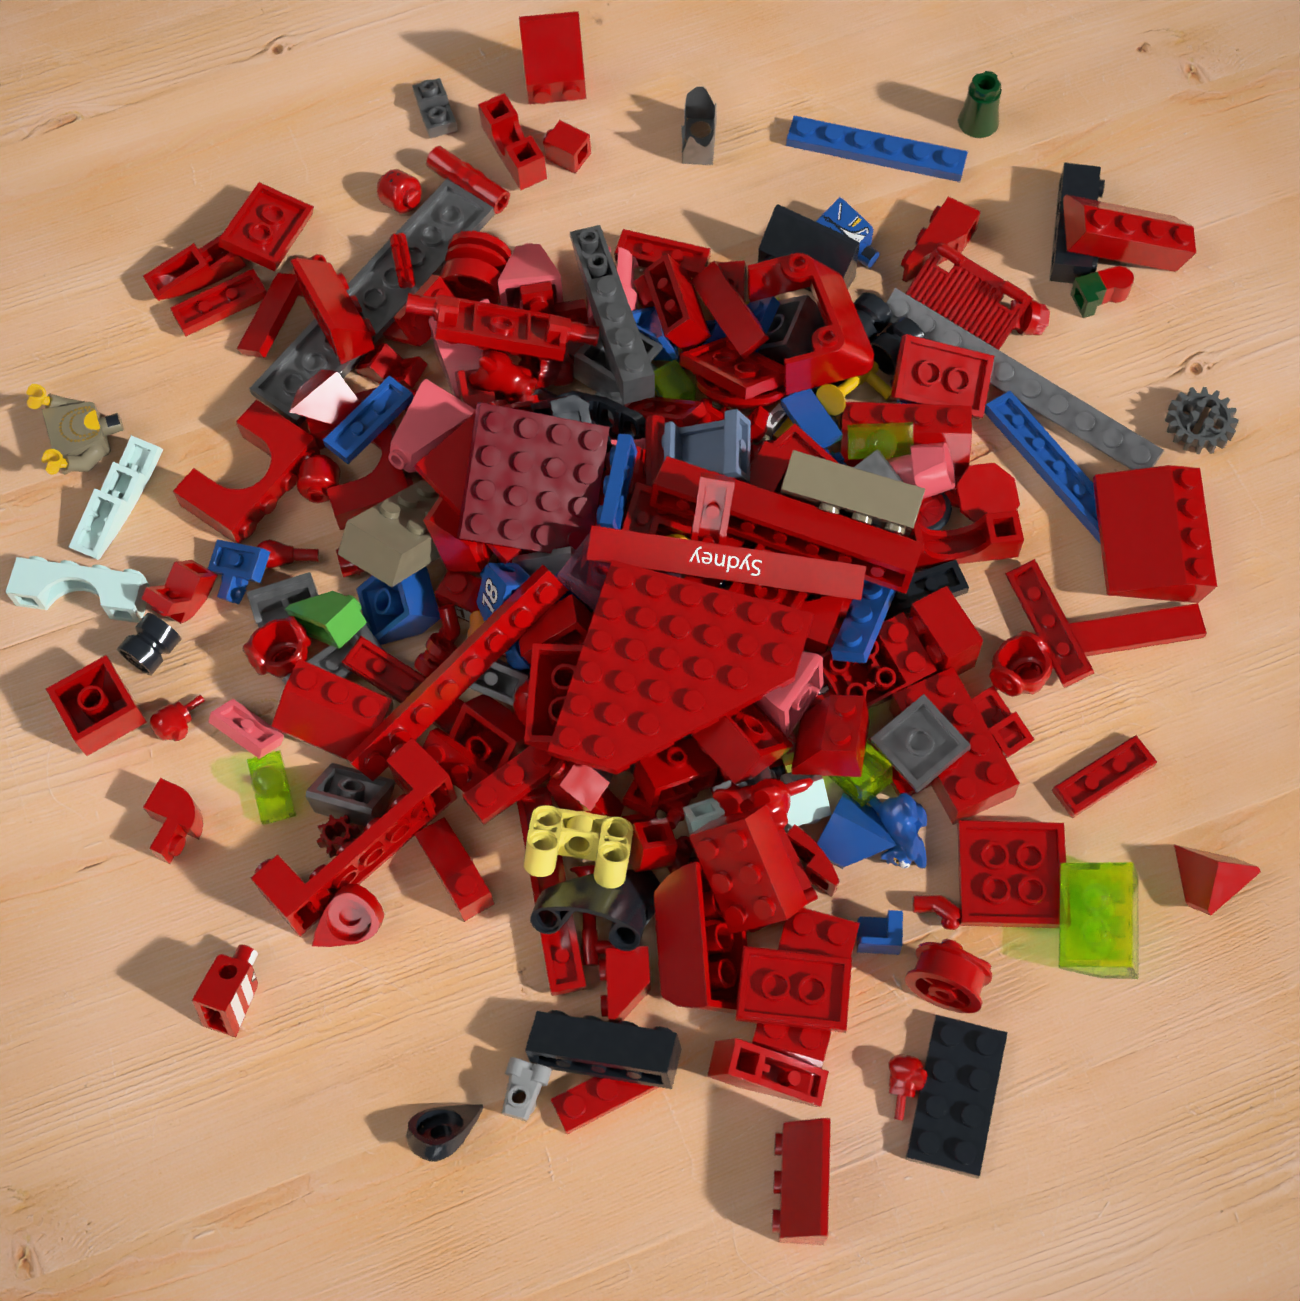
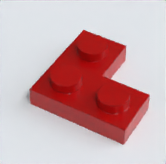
(540, 298)
(646, 519)

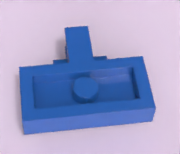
(237, 566)

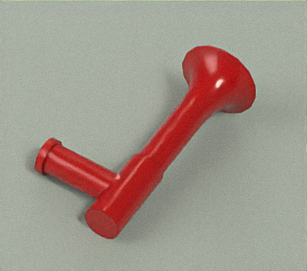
(590, 944)

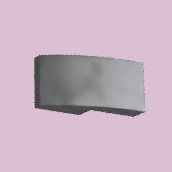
(434, 107)

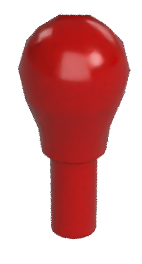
(286, 554)

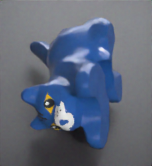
(903, 820)

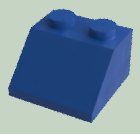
(398, 610)

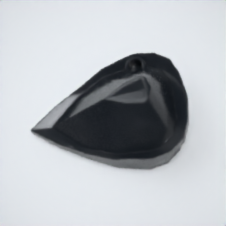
(441, 1130)

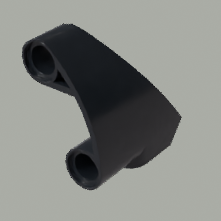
(627, 906)

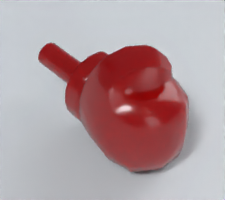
(172, 720)
(905, 1078)

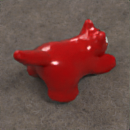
(501, 375)
(767, 791)

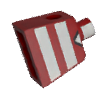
(227, 991)

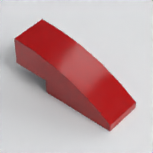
(193, 270)

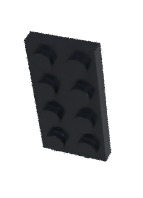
(957, 1097)

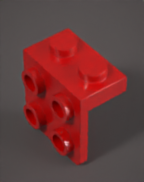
(415, 328)

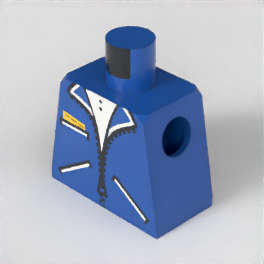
(849, 222)

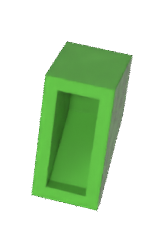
(329, 617)

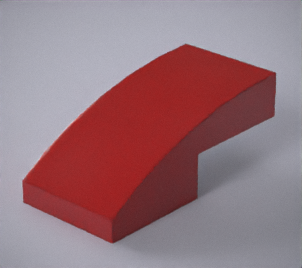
(1004, 726)
(818, 868)

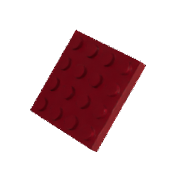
(531, 479)

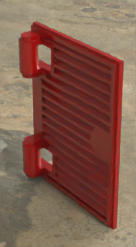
(969, 296)

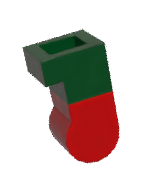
(1100, 288)

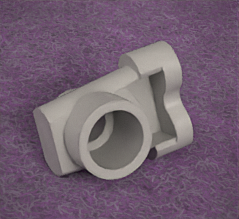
(524, 1078)

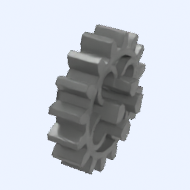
(1218, 416)

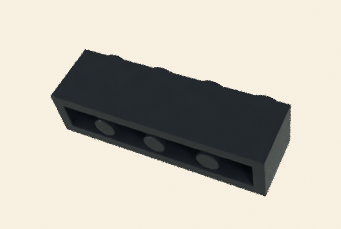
(1081, 182)
(604, 1048)

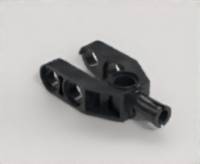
(598, 413)

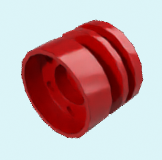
(475, 265)

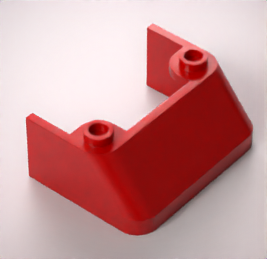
(841, 345)

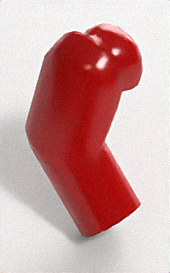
(941, 906)

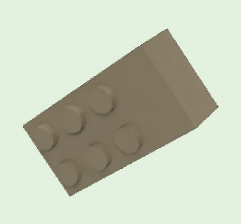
(853, 493)
(391, 536)

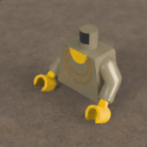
(74, 431)

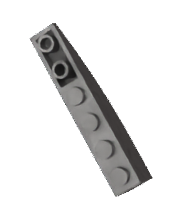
(613, 316)

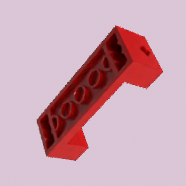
(426, 796)

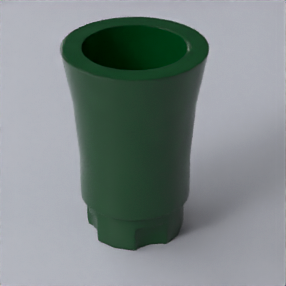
(981, 108)

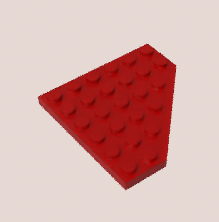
(670, 663)

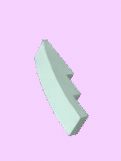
(116, 499)

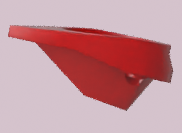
(347, 918)

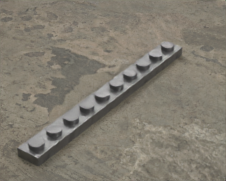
(1034, 389)

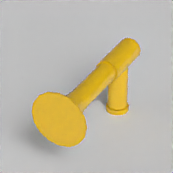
(834, 397)

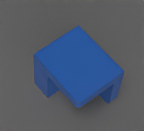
(881, 934)

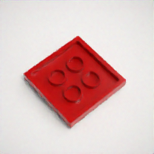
(1010, 873)

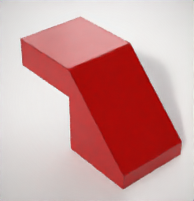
(386, 362)

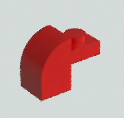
(183, 592)
(179, 816)
(652, 843)

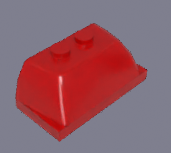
(695, 949)

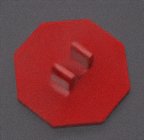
(986, 491)

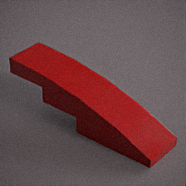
(729, 310)

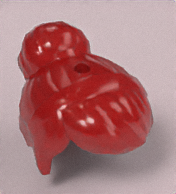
(548, 372)

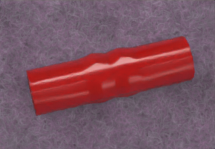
(468, 178)

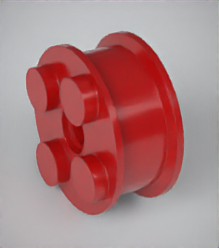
(949, 976)

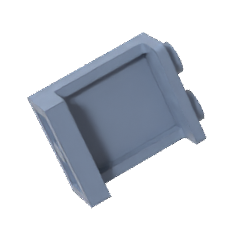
(714, 446)

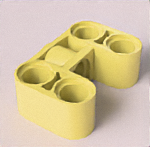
(578, 836)

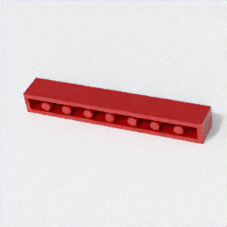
(794, 526)

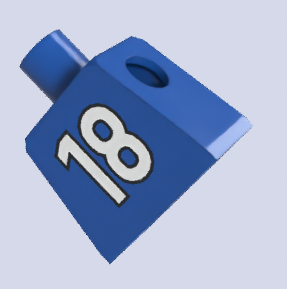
(497, 585)

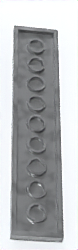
(378, 292)

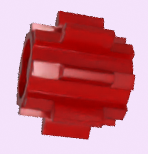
(336, 827)

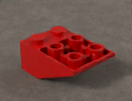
(892, 665)

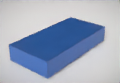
(811, 416)

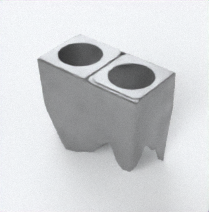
(698, 108)

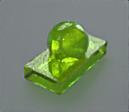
(888, 438)
(271, 787)

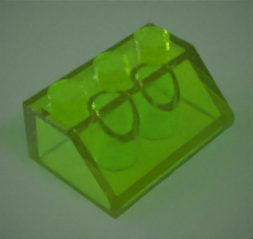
(1099, 919)

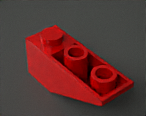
(950, 224)

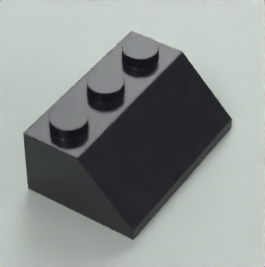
(795, 233)

